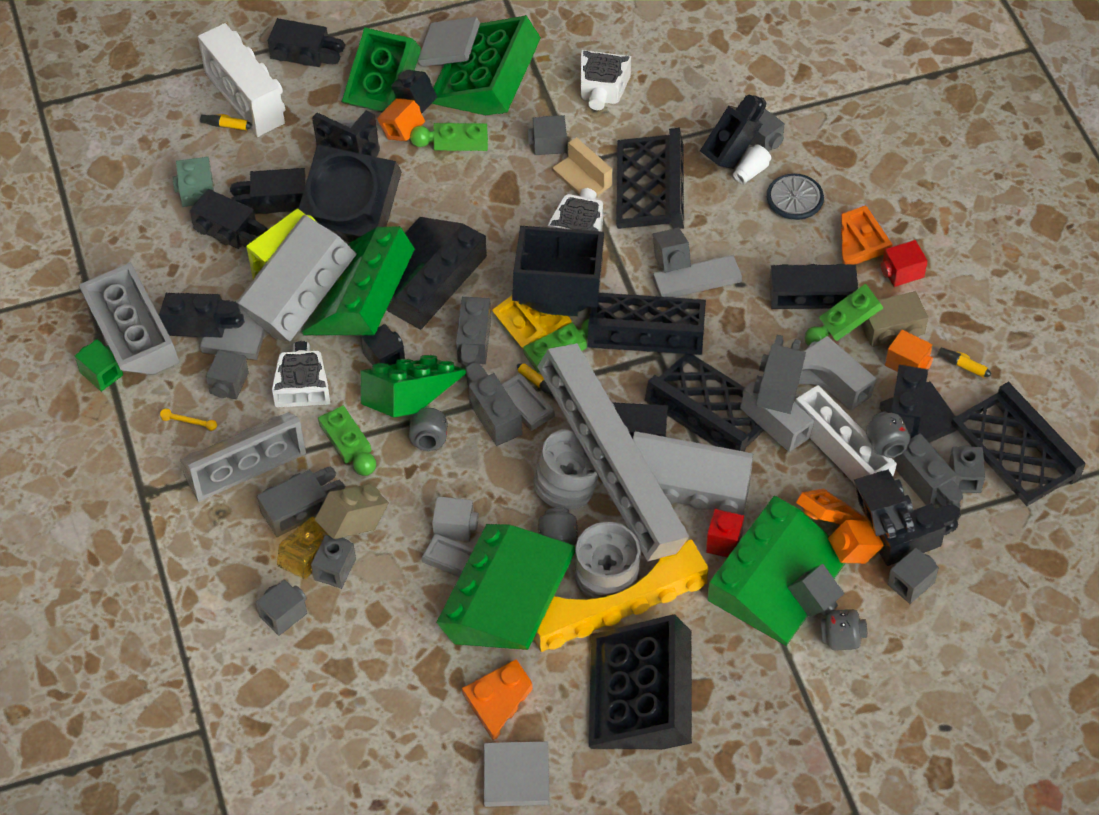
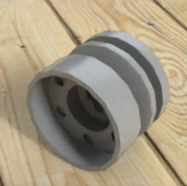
(564, 472)
(606, 548)

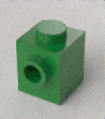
(98, 365)

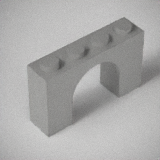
(824, 366)

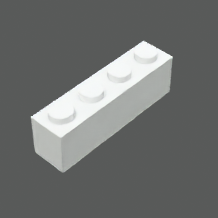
(841, 436)

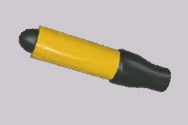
(223, 120)
(964, 361)
(534, 377)

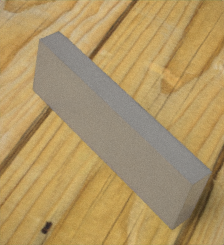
(698, 277)

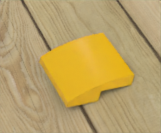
(526, 323)

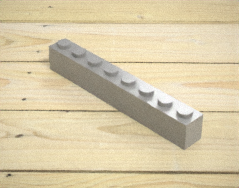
(613, 452)

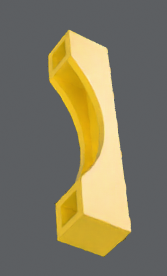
(579, 618)

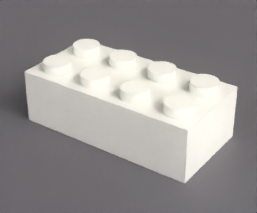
(242, 79)

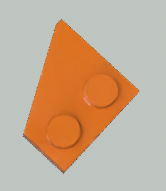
(861, 236)
(827, 507)
(498, 695)

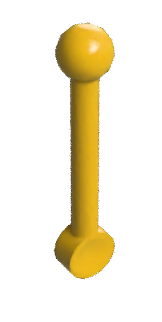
(167, 415)

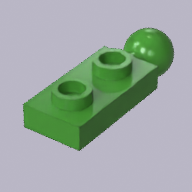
(452, 136)
(845, 315)
(564, 336)
(348, 440)

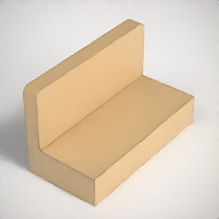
(584, 169)

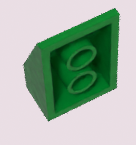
(377, 66)

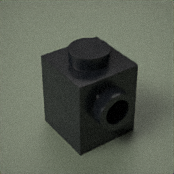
(416, 87)
(383, 346)

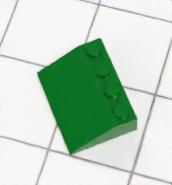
(493, 70)
(365, 286)
(766, 562)
(505, 588)

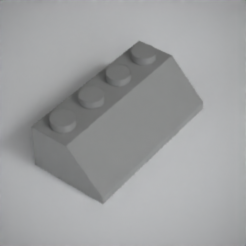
(296, 278)
(129, 321)
(244, 456)
(698, 472)

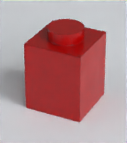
(904, 263)
(724, 532)

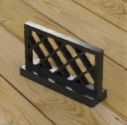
(673, 181)
(648, 334)
(699, 416)
(1040, 435)

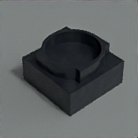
(350, 191)
(558, 269)

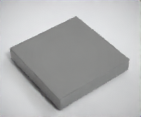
(449, 41)
(242, 340)
(516, 774)

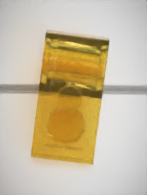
(300, 548)

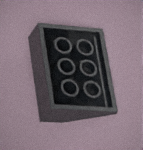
(439, 265)
(641, 686)

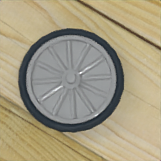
(795, 196)

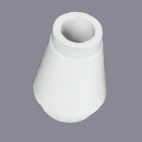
(752, 163)

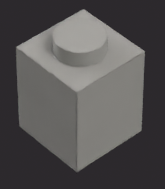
(454, 518)

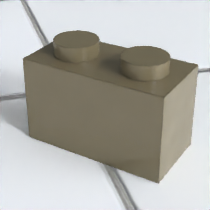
(898, 314)
(351, 511)

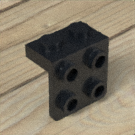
(359, 138)

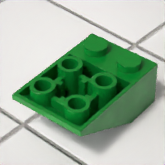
(407, 384)

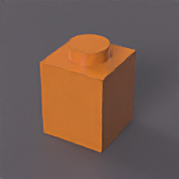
(400, 119)
(909, 351)
(855, 542)

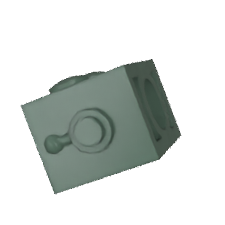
(192, 179)

